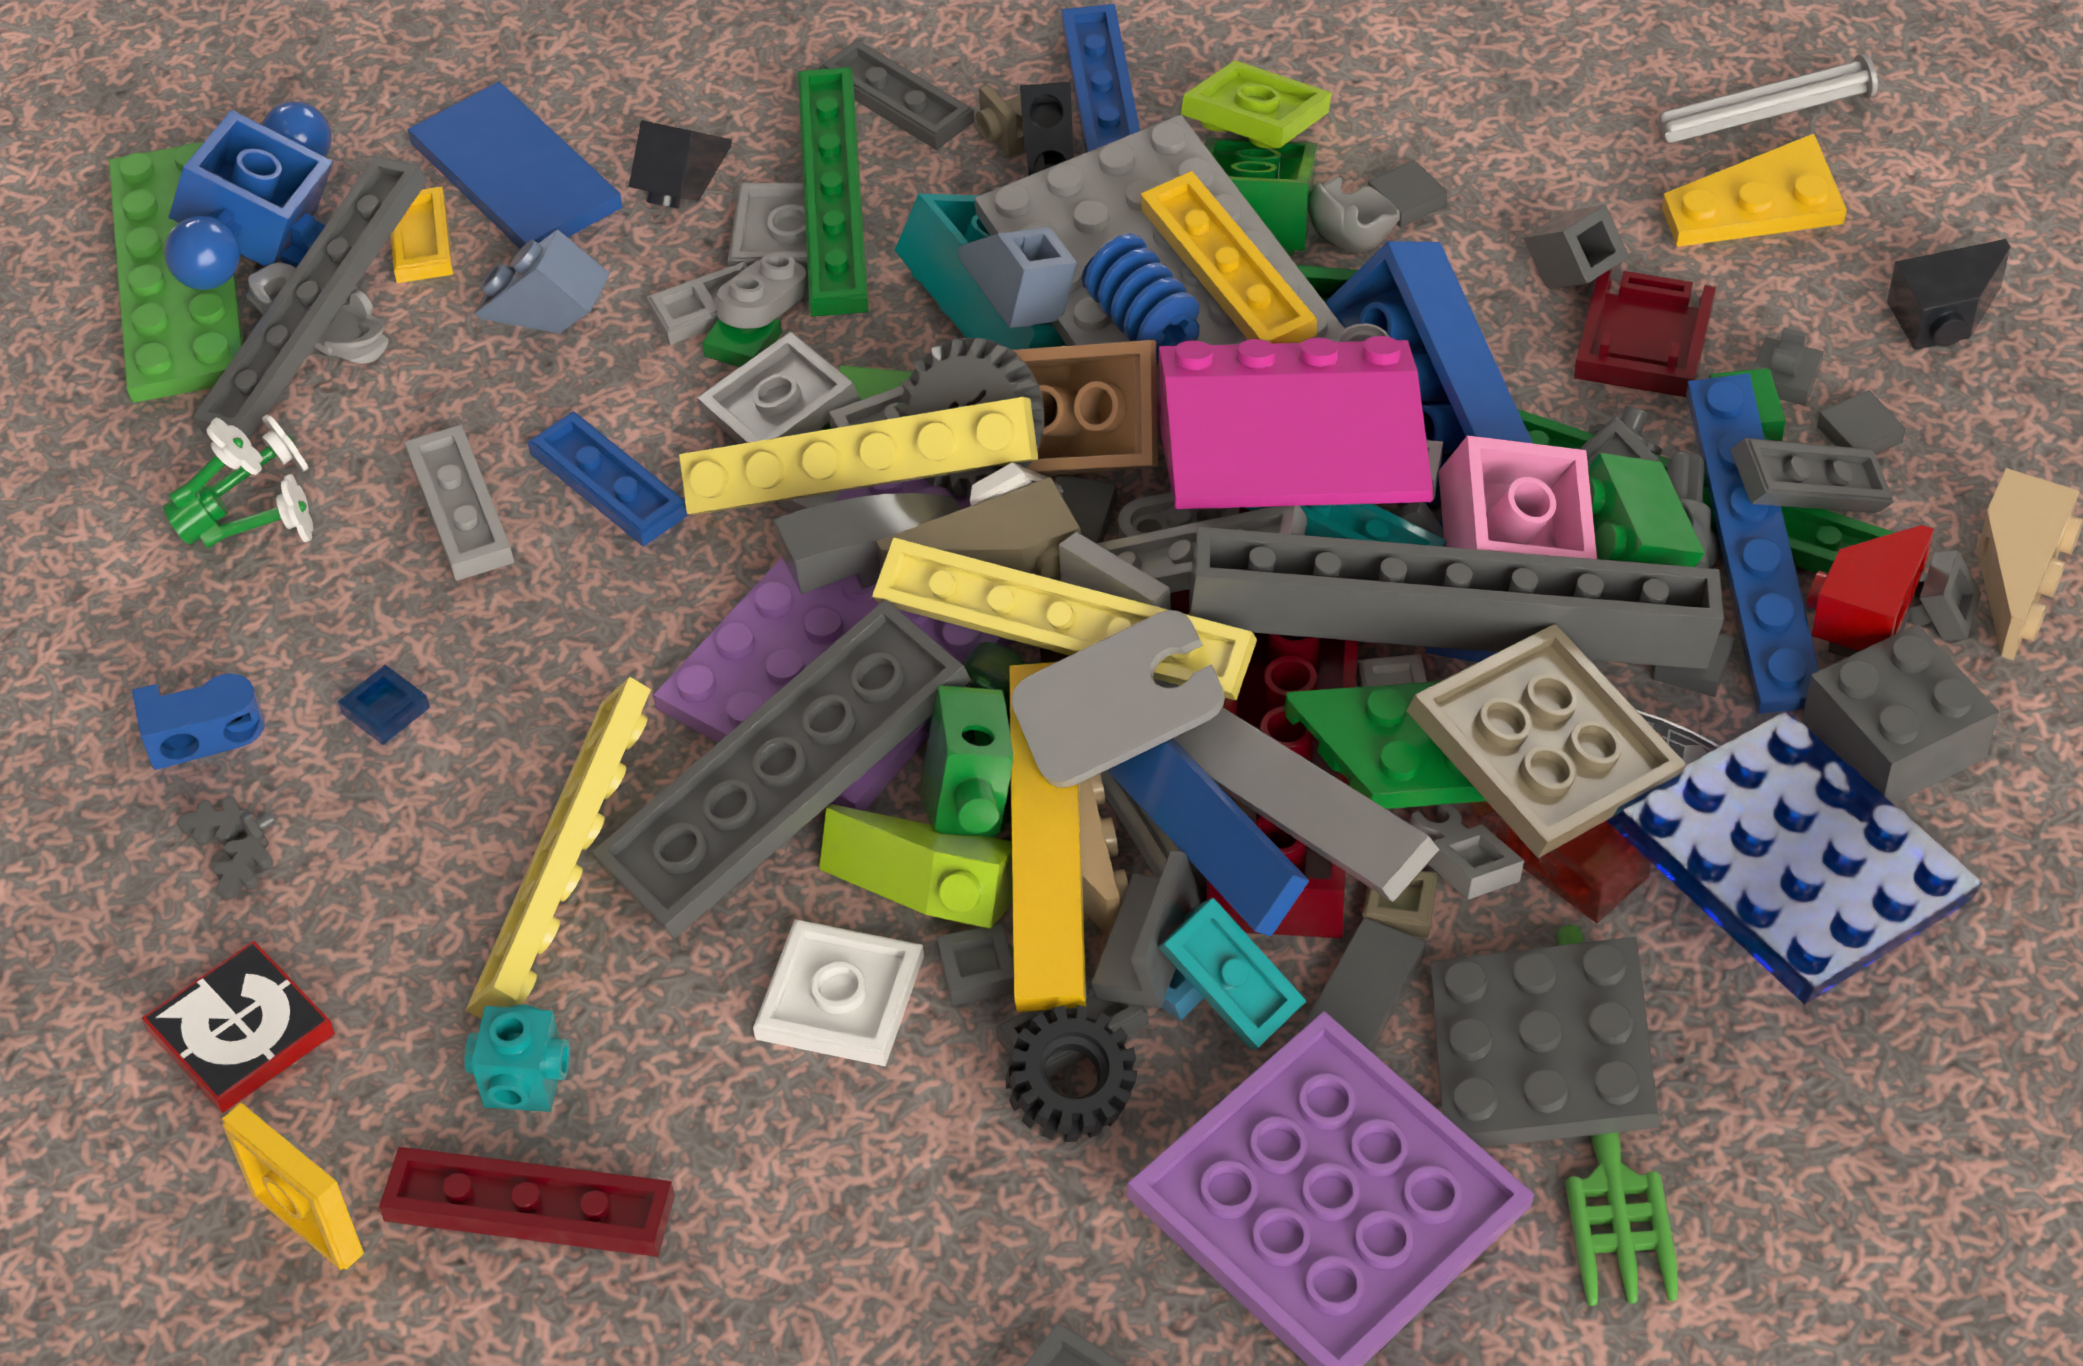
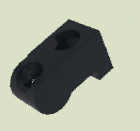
(1046, 124)

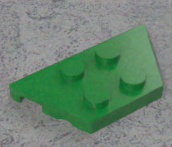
(1379, 745)

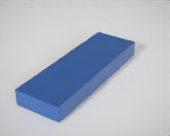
(608, 478)

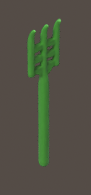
(1615, 1181)

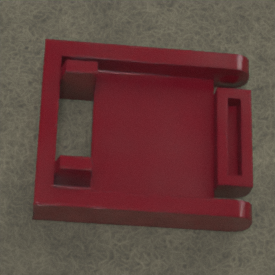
(1644, 334)

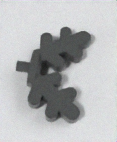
(243, 852)

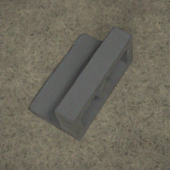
(1152, 909)

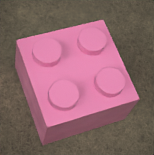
(1517, 499)

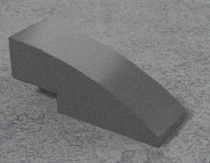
(841, 536)

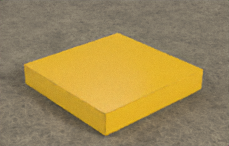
(292, 1187)

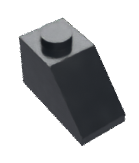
(675, 163)
(1946, 292)

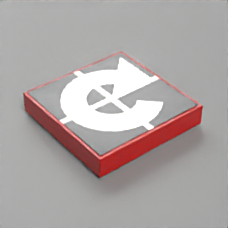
(238, 1026)

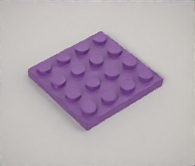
(1329, 1197)

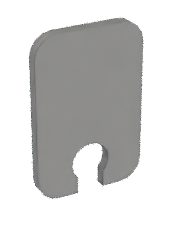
(1105, 701)

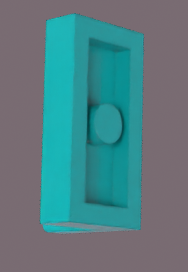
(1232, 973)

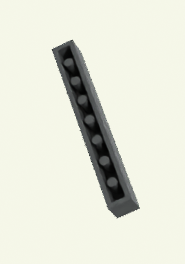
(1454, 596)

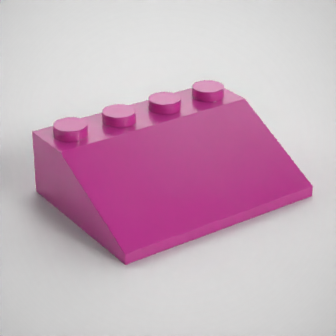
(1292, 423)

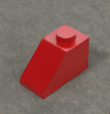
(1869, 588)

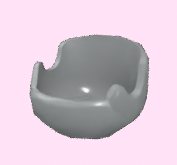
(1351, 220)

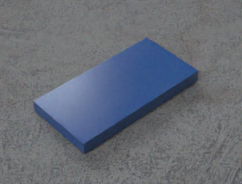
(514, 167)

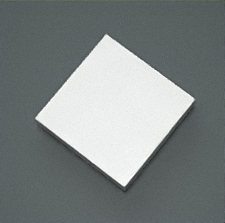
(839, 992)

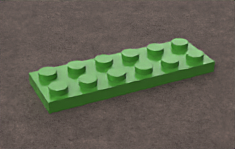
(171, 333)

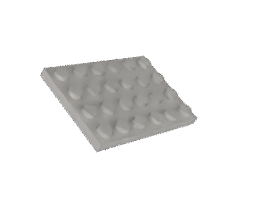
(1100, 198)

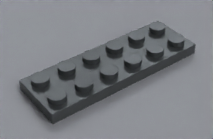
(779, 768)

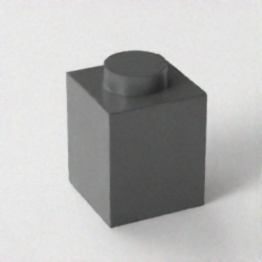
(1576, 247)

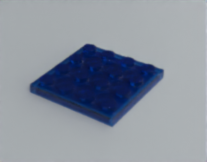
(1796, 855)

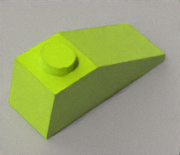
(919, 868)

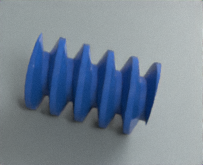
(1141, 293)

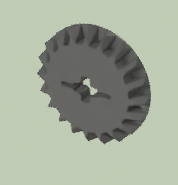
(968, 374)

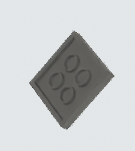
(1544, 1043)

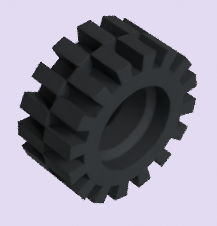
(1080, 1034)

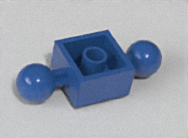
(247, 192)

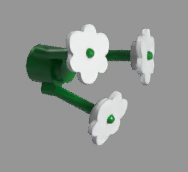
(198, 508)

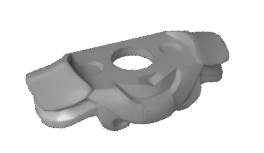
(351, 334)

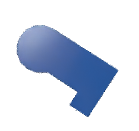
(198, 719)

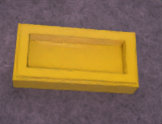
(422, 239)

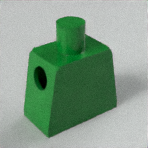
(961, 782)

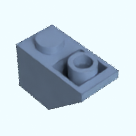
(1022, 274)
(544, 286)

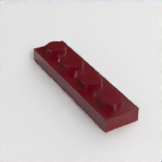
(527, 1201)

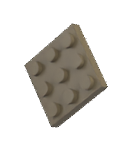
(1545, 739)

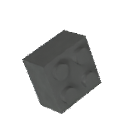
(1900, 714)

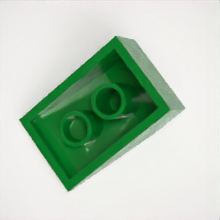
(1273, 183)

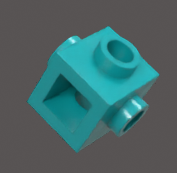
(517, 1058)

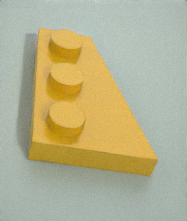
(1757, 197)

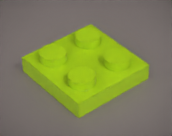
(1256, 104)

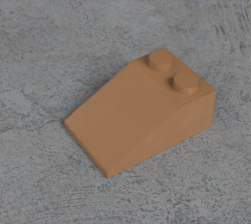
(1096, 407)

